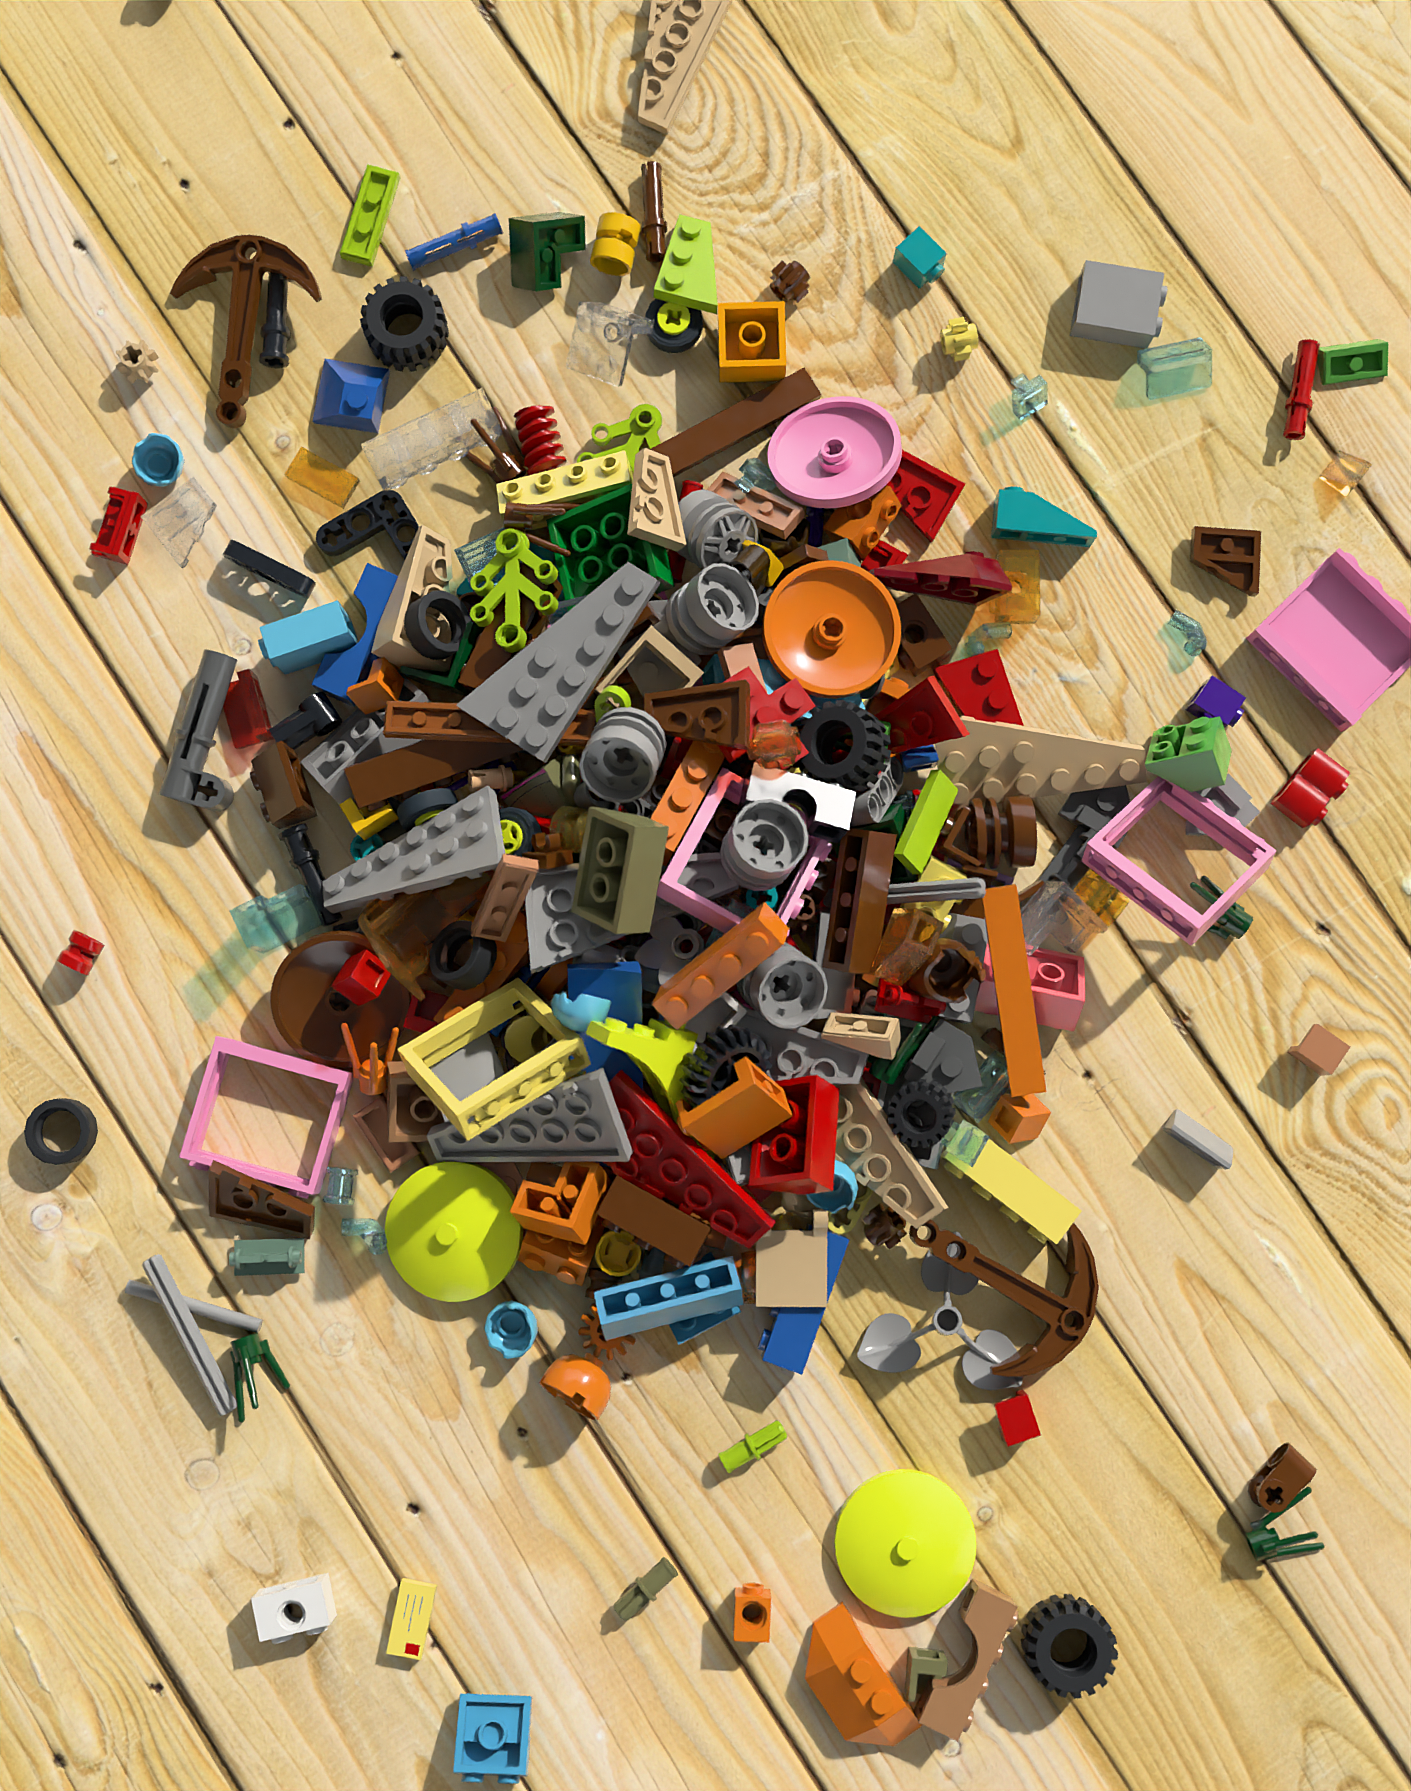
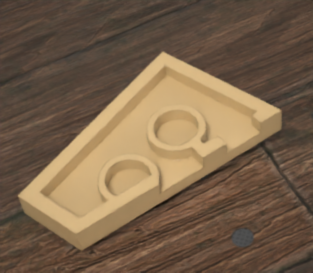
(654, 502)

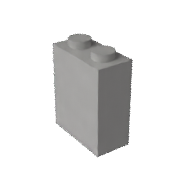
(1118, 304)

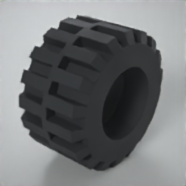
(401, 299)
(867, 752)
(1089, 1667)

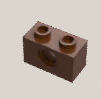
(933, 644)

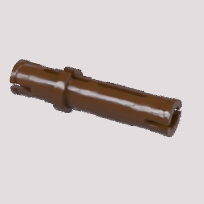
(653, 223)

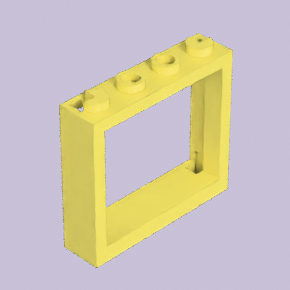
(513, 1088)

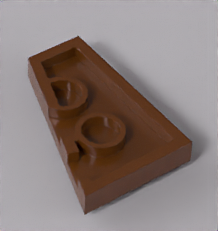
(705, 713)
(256, 1204)

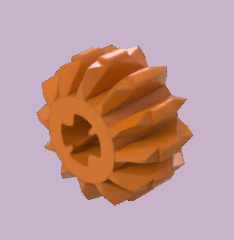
(598, 1339)

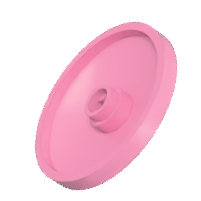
(834, 452)

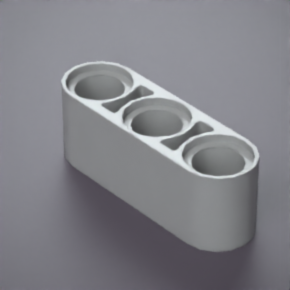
(873, 803)

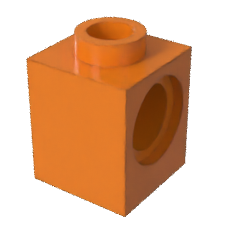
(757, 1628)

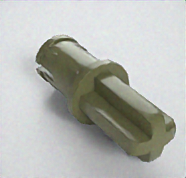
(645, 1589)

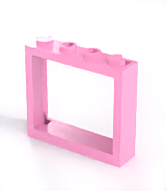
(730, 787)
(1149, 893)
(207, 1098)

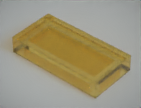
(322, 477)

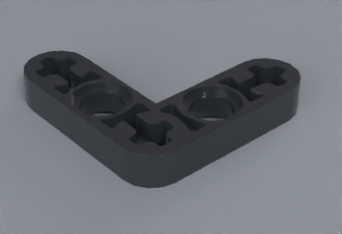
(378, 522)

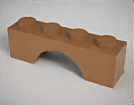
(949, 1701)

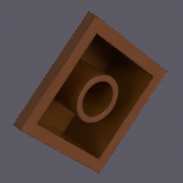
(282, 786)

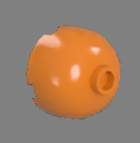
(579, 1384)

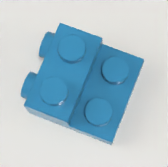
(493, 1737)

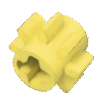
(959, 339)

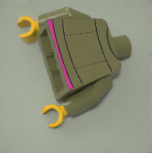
(548, 786)

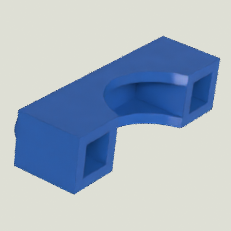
(354, 665)

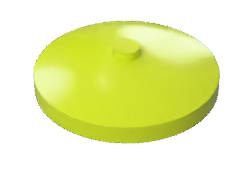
(453, 1231)
(905, 1543)

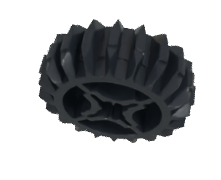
(712, 1063)

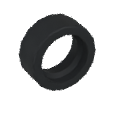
(419, 633)
(445, 949)
(35, 1123)

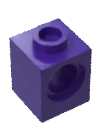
(1217, 700)

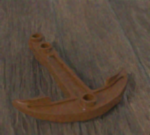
(247, 277)
(1078, 1298)

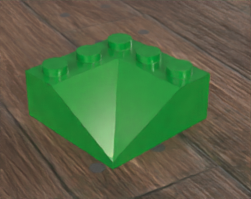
(601, 545)

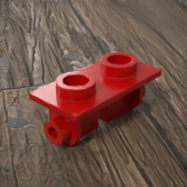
(904, 1003)

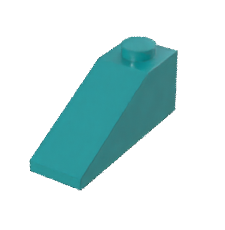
(1033, 519)

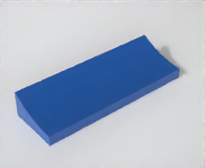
(623, 987)

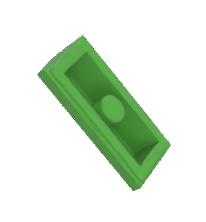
(1353, 361)

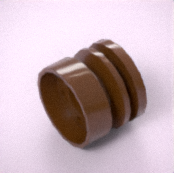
(1006, 832)

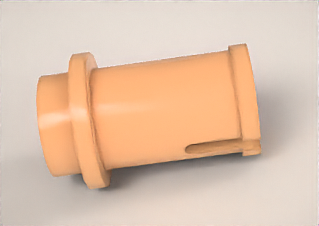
(495, 778)

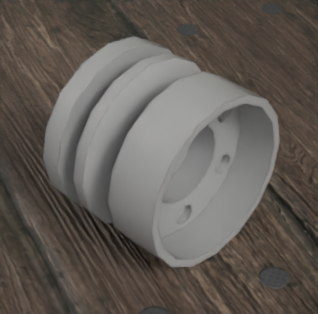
(713, 528)
(712, 609)
(623, 755)
(777, 832)
(793, 995)

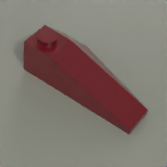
(957, 578)

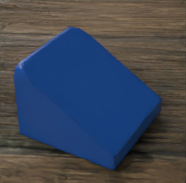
(919, 758)

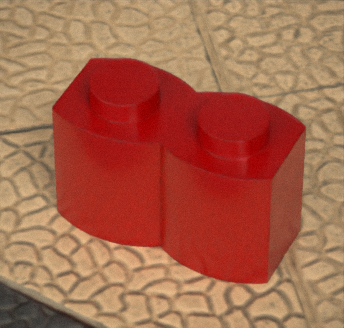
(1311, 788)

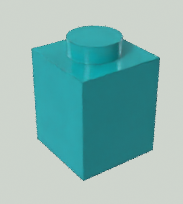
(920, 258)

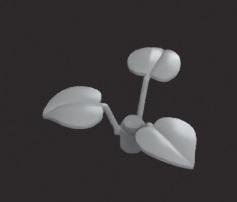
(892, 1347)

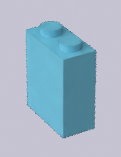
(307, 637)

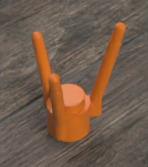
(372, 1072)

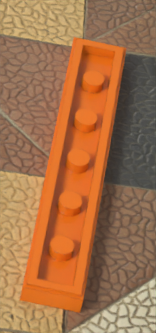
(1013, 990)

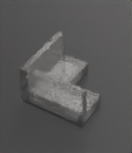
(1059, 912)

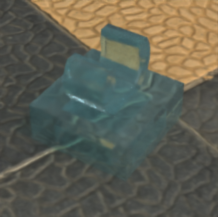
(1028, 395)
(966, 1143)

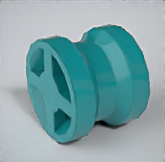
(361, 848)

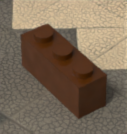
(653, 1222)

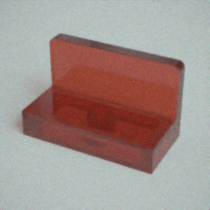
(247, 711)

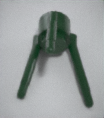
(1233, 921)
(887, 1069)
(245, 1353)
(1266, 1543)

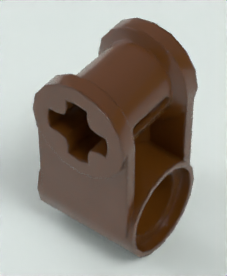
(1285, 1474)

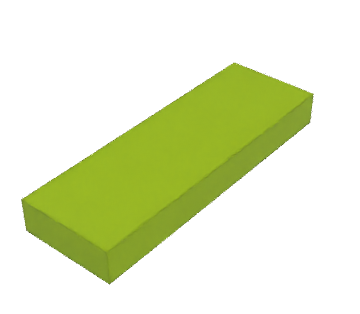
(369, 215)
(926, 822)

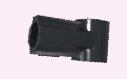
(314, 718)

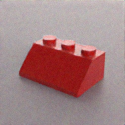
(802, 1149)

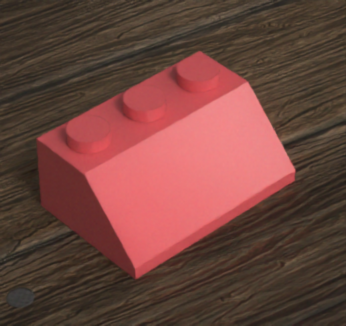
(1056, 988)

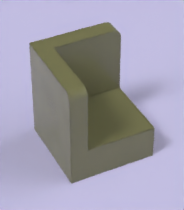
(922, 1666)

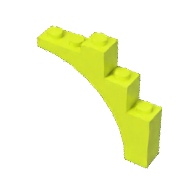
(658, 1054)

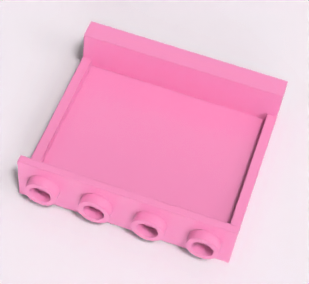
(1338, 639)

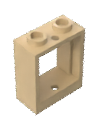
(665, 651)

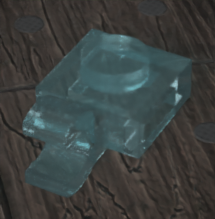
(755, 475)

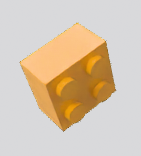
(751, 341)

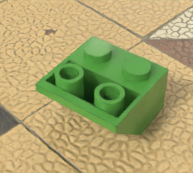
(1191, 754)

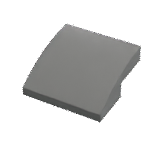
(469, 1068)

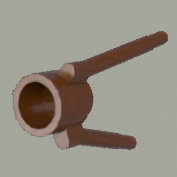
(506, 465)
(521, 515)

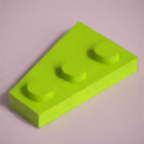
(689, 267)

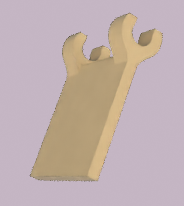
(793, 1265)

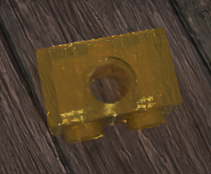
(1024, 569)

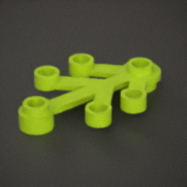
(638, 430)
(510, 588)

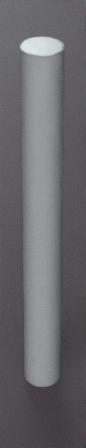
(200, 1308)

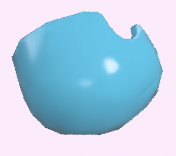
(158, 460)
(581, 1012)
(843, 1192)
(511, 1329)

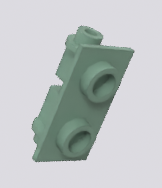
(268, 1256)

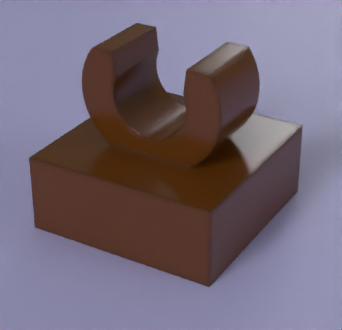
(548, 851)

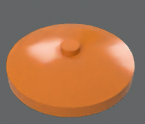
(831, 629)

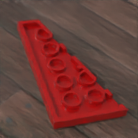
(679, 1169)

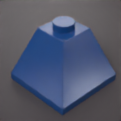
(351, 396)

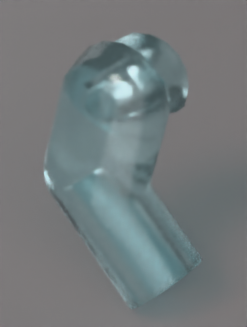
(1192, 630)
(986, 632)
(369, 1230)

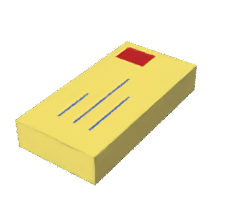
(411, 1619)

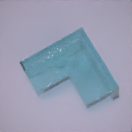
(276, 920)

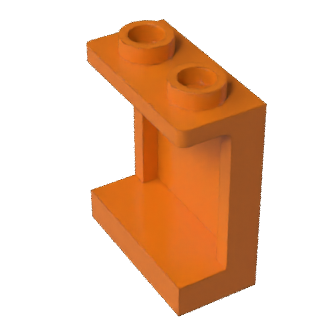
(737, 1112)

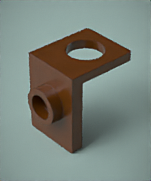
(949, 832)
(974, 907)

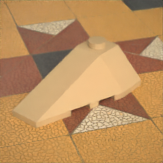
(424, 570)

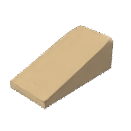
(864, 1033)

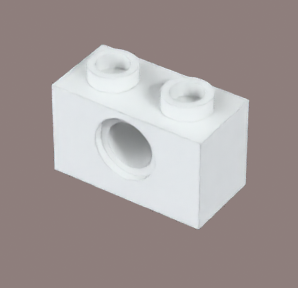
(272, 1613)

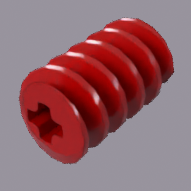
(538, 439)

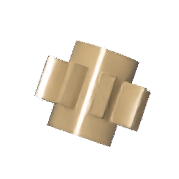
(130, 354)

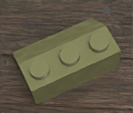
(619, 870)

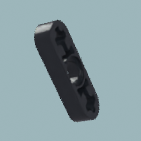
(269, 569)

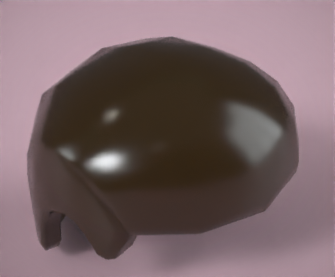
(780, 546)

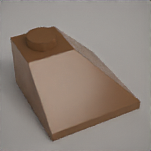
(408, 1107)

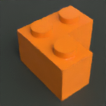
(567, 1208)

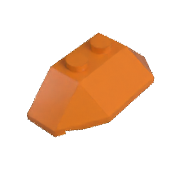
(855, 1683)

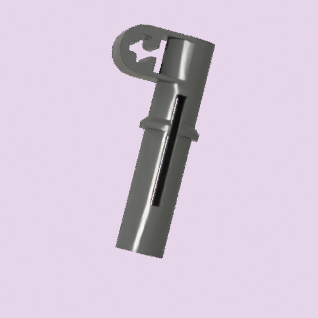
(196, 737)

